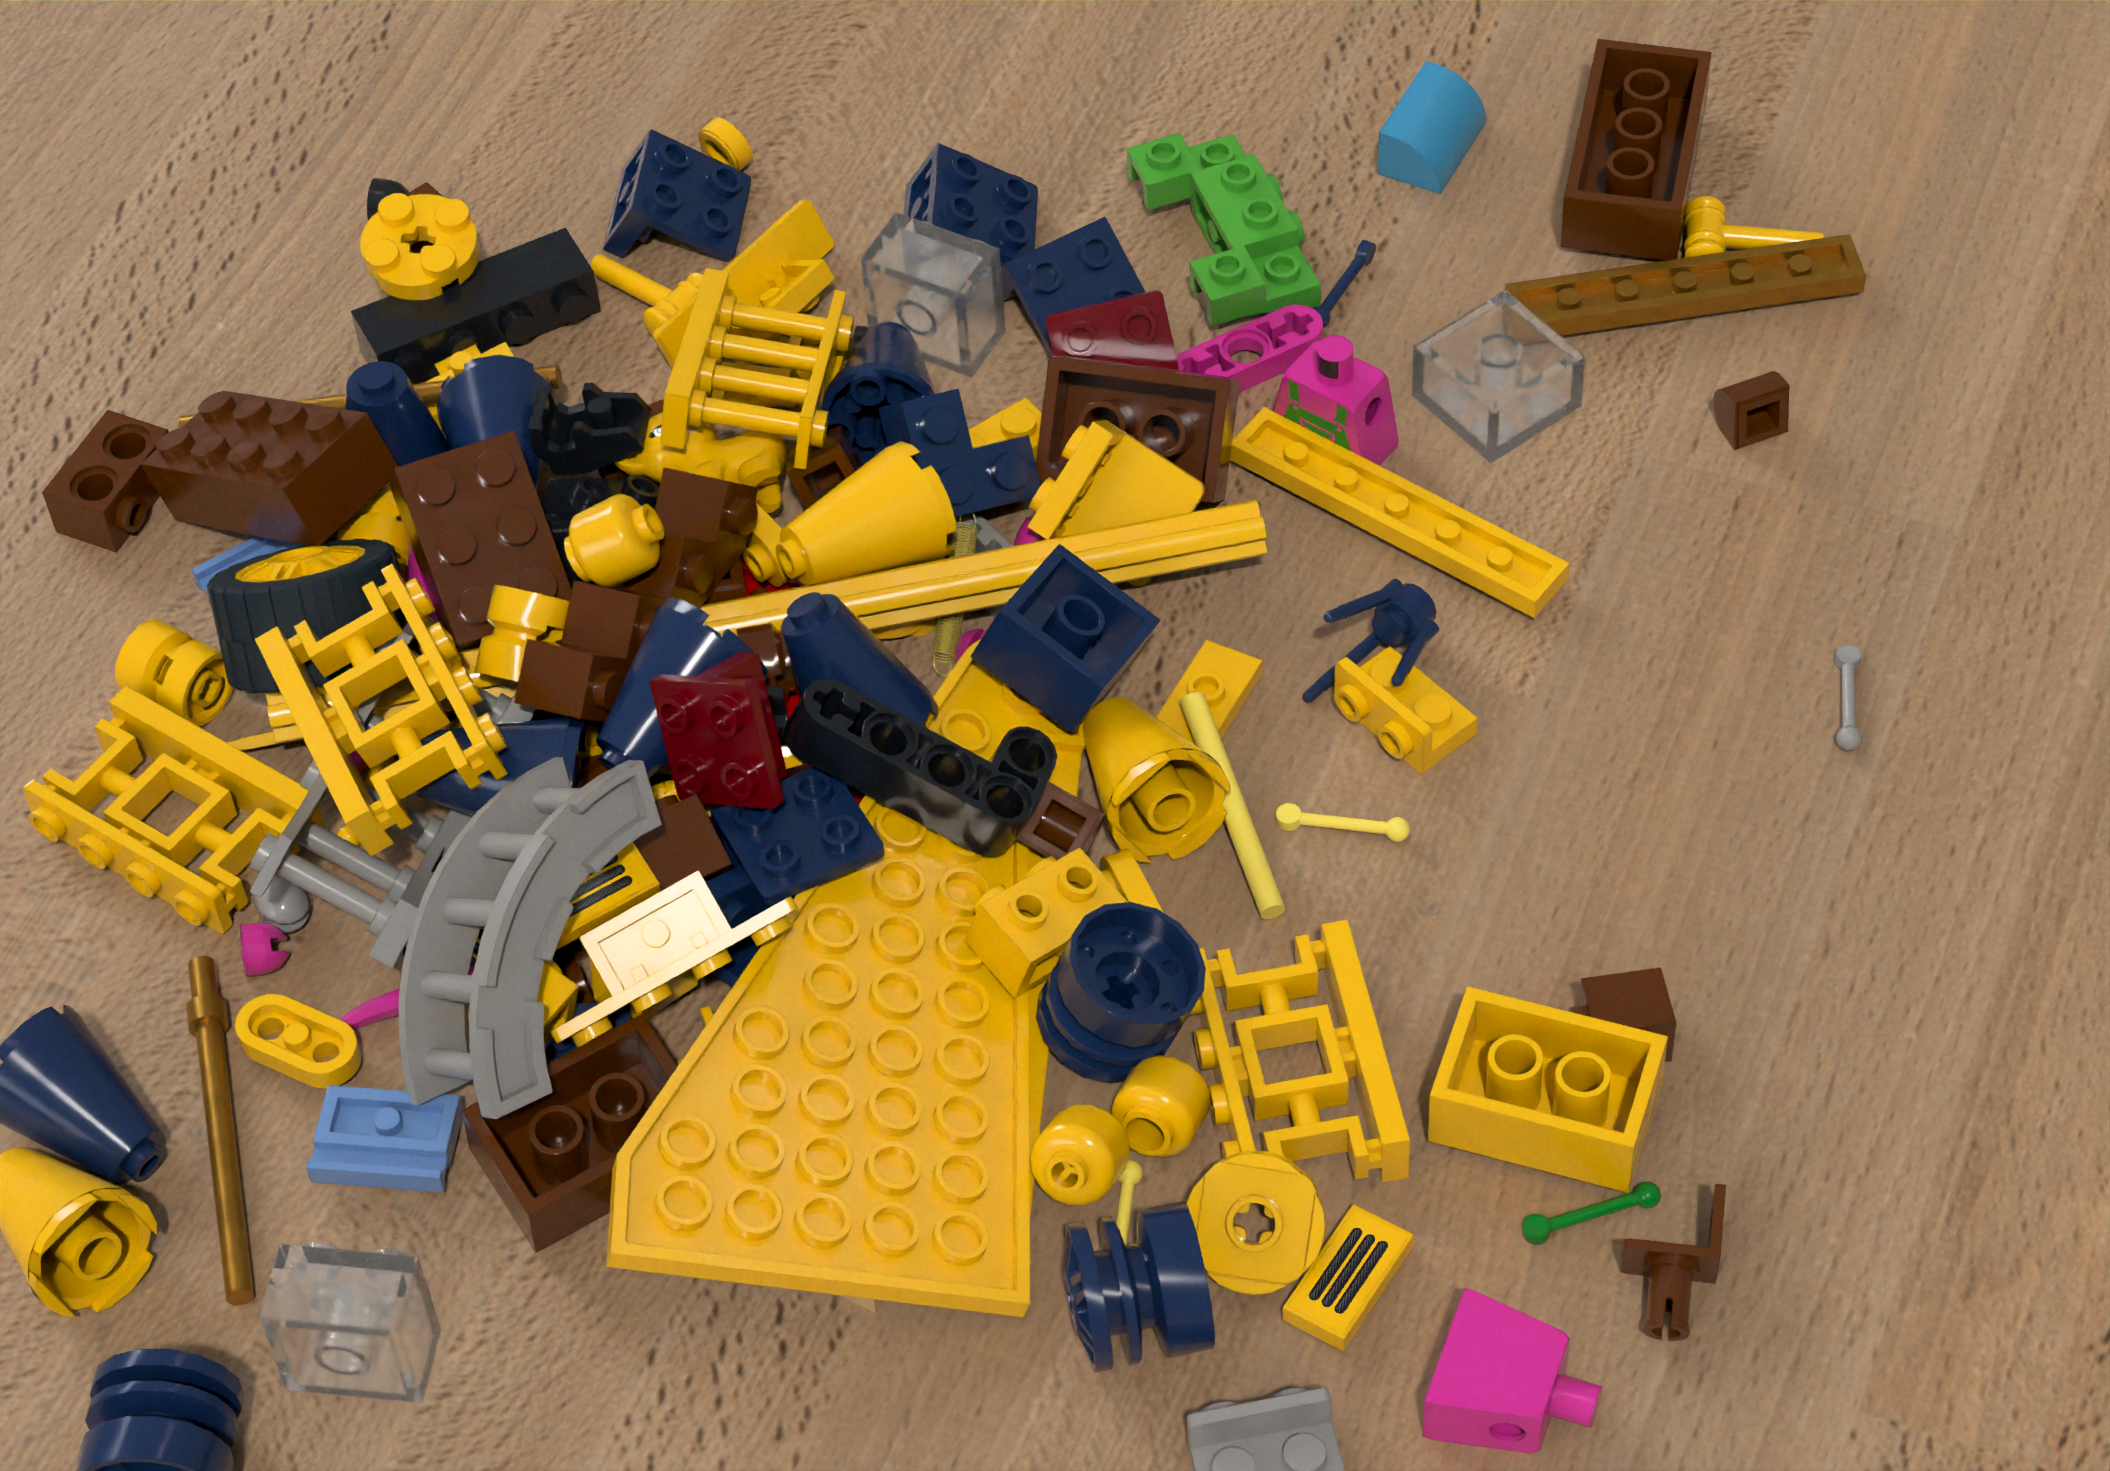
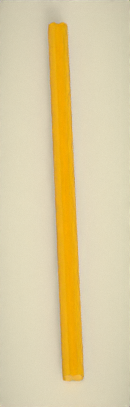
(936, 586)

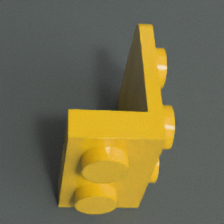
(1111, 484)

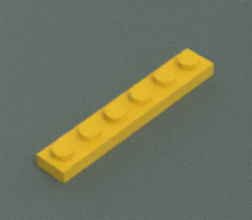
(1400, 512)

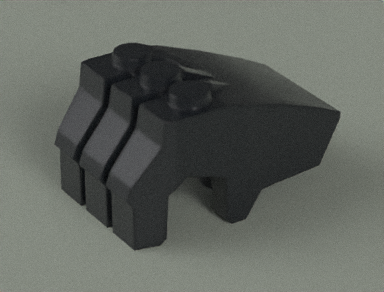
(589, 433)

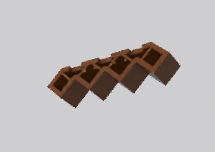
(703, 537)

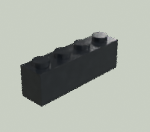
(502, 301)

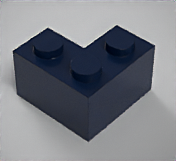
(971, 475)

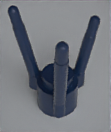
(1401, 617)

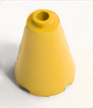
(871, 522)
(1152, 781)
(72, 1232)

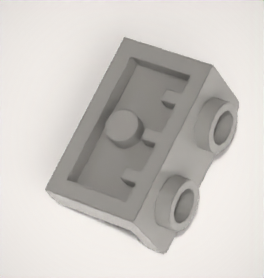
(1266, 1435)

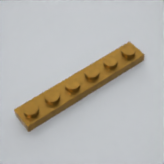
(1694, 285)

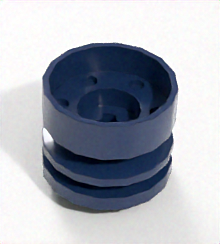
(1120, 990)
(1139, 1286)
(161, 1414)

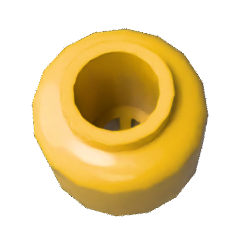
(614, 541)
(1162, 1106)
(1080, 1155)

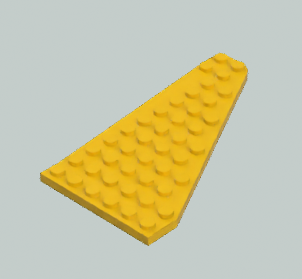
(864, 1080)

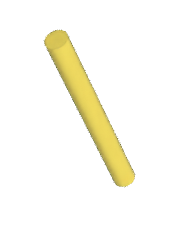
(1237, 818)

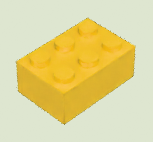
(1547, 1089)

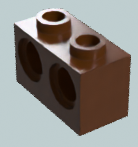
(102, 486)

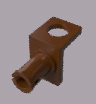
(1672, 1270)

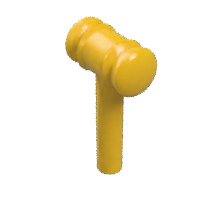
(1710, 234)
(664, 300)

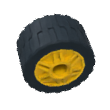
(287, 588)

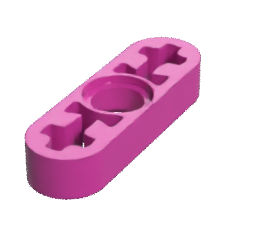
(1287, 329)

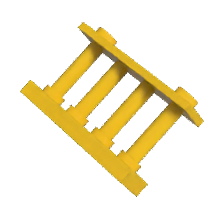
(707, 343)

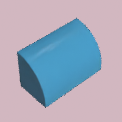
(1430, 129)

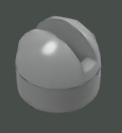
(283, 905)

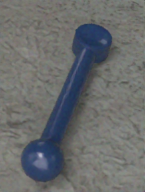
(1363, 256)

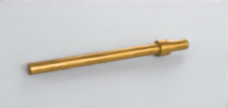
(208, 1022)

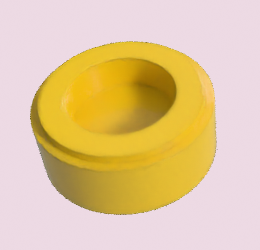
(725, 143)

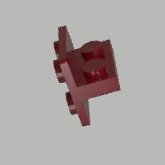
(1116, 330)
(722, 734)

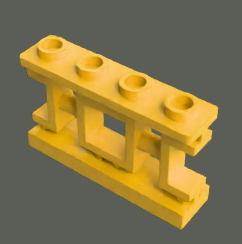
(339, 731)
(191, 765)
(1346, 1052)

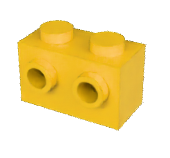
(1028, 925)

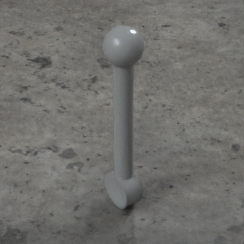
(1848, 660)

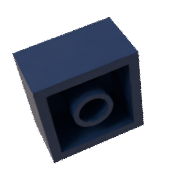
(1065, 638)

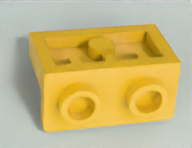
(1410, 720)

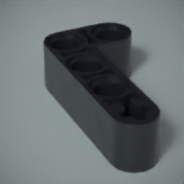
(920, 771)

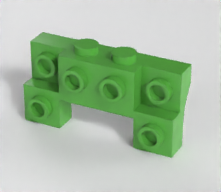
(1242, 218)

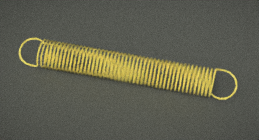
(952, 617)

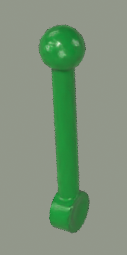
(1537, 1227)

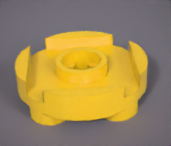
(412, 219)
(1288, 1197)

